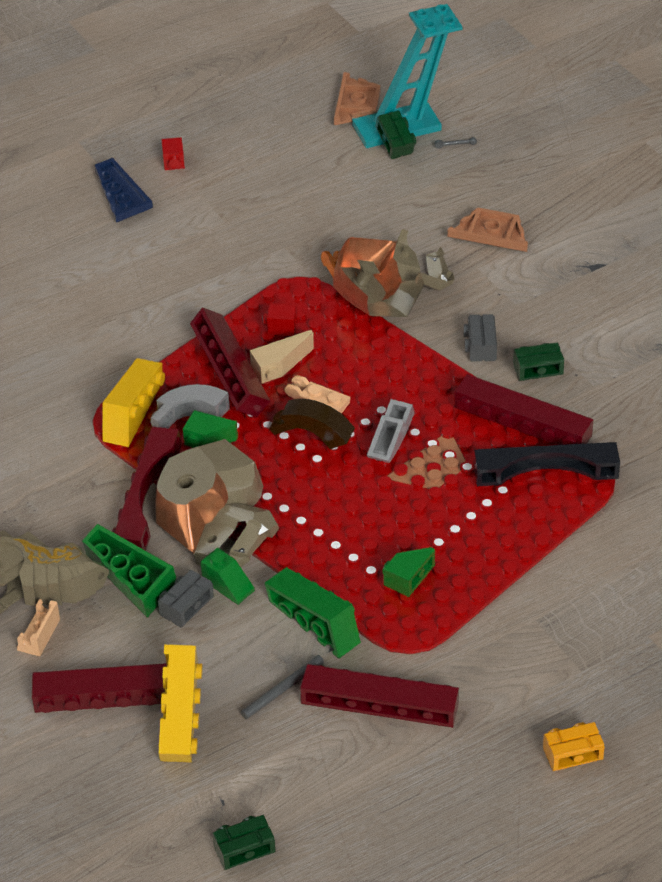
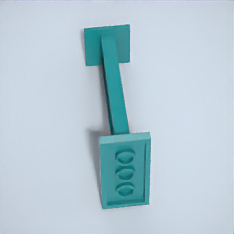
(422, 120)

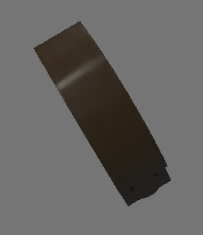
(315, 417)

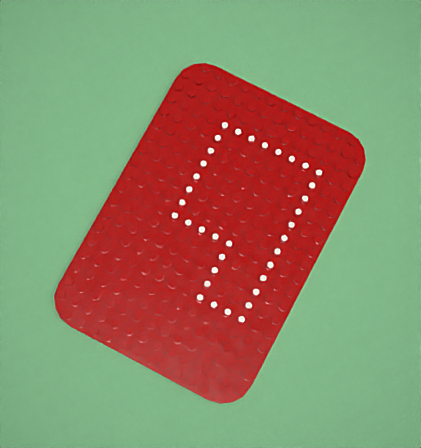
(341, 508)

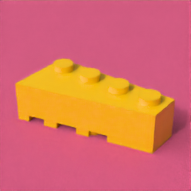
(130, 401)
(179, 704)

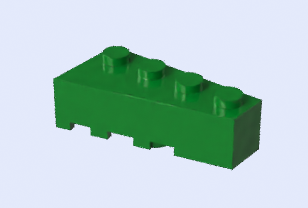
(130, 568)
(315, 610)

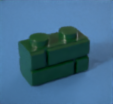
(395, 134)
(538, 361)
(243, 841)

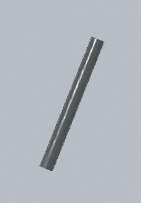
(279, 688)

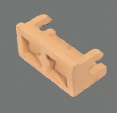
(39, 629)

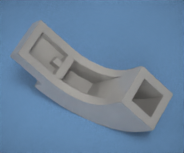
(186, 399)

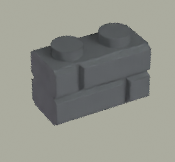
(481, 337)
(185, 598)

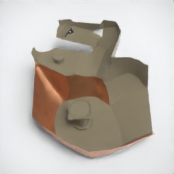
(386, 275)
(205, 497)

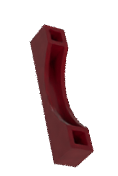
(158, 448)

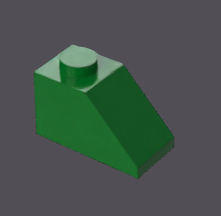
(207, 428)
(408, 570)
(226, 576)

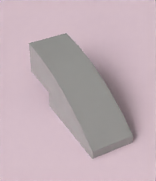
(391, 431)

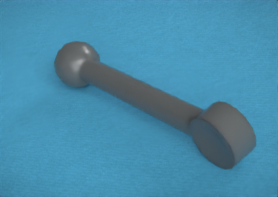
(439, 144)

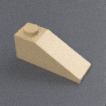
(280, 356)

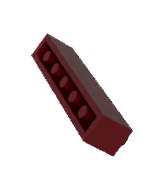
(229, 362)
(522, 412)
(97, 688)
(380, 695)

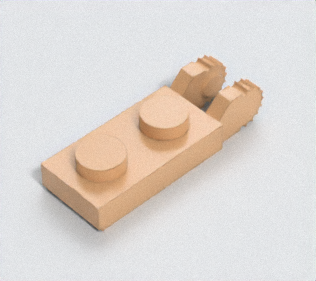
(316, 392)

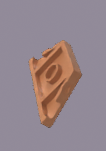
(356, 99)
(491, 228)
(434, 453)

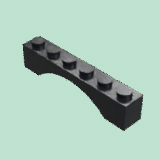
(593, 460)

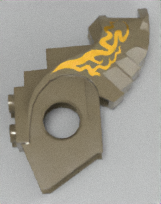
(45, 572)

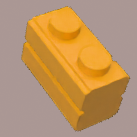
(573, 746)

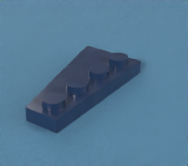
(121, 191)

